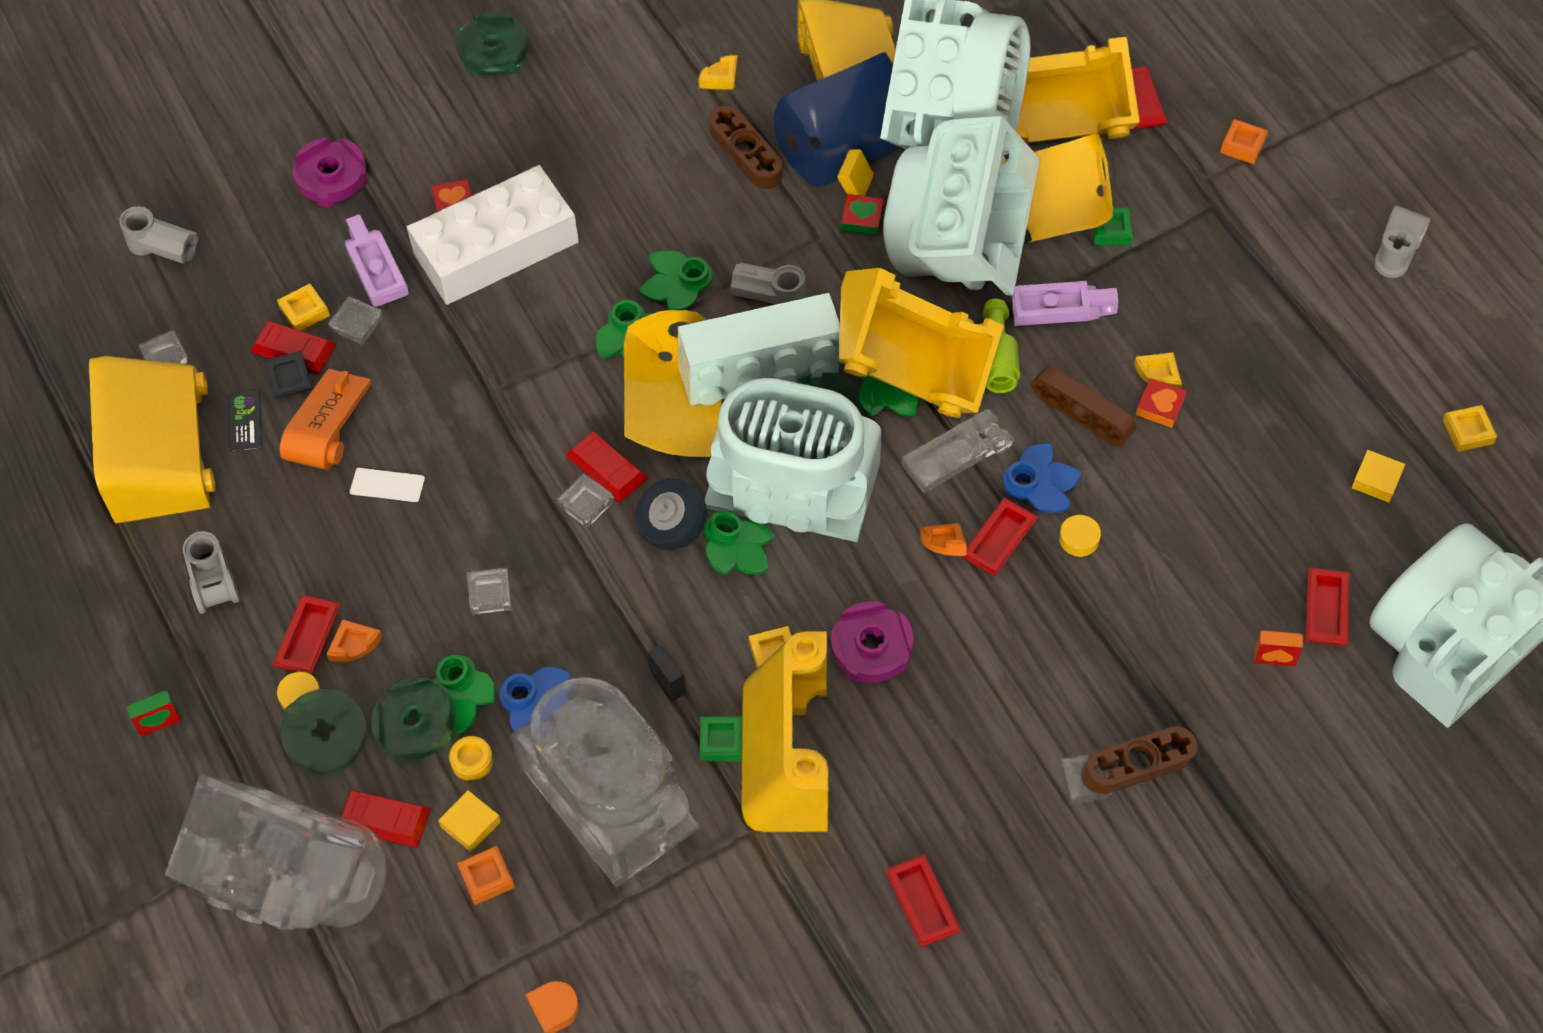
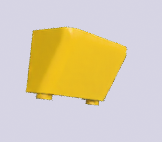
(842, 34)
(1079, 95)
(914, 343)
(147, 437)
(780, 784)

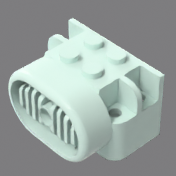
(954, 69)
(960, 204)
(793, 458)
(1460, 620)

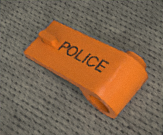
(314, 430)

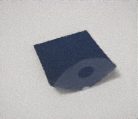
(842, 113)

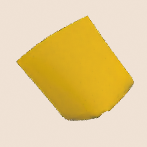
(1067, 187)
(654, 393)

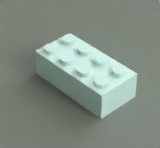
(765, 342)

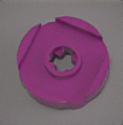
(335, 186)
(869, 664)

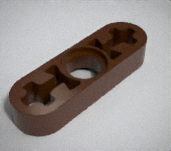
(746, 161)
(1083, 406)
(1127, 773)

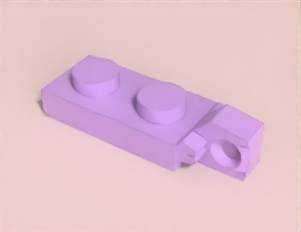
(374, 263)
(1061, 303)

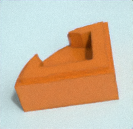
(944, 539)
(353, 642)

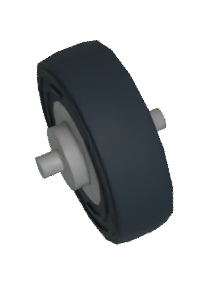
(671, 514)

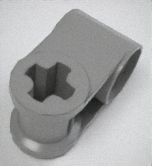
(1399, 241)
(209, 578)

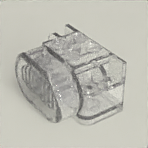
(616, 802)
(277, 857)

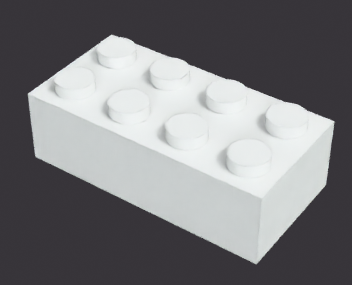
(493, 234)

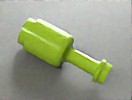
(1005, 366)

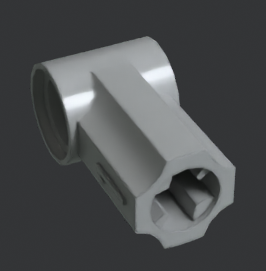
(149, 235)
(767, 284)

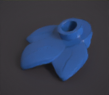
(1046, 479)
(535, 686)

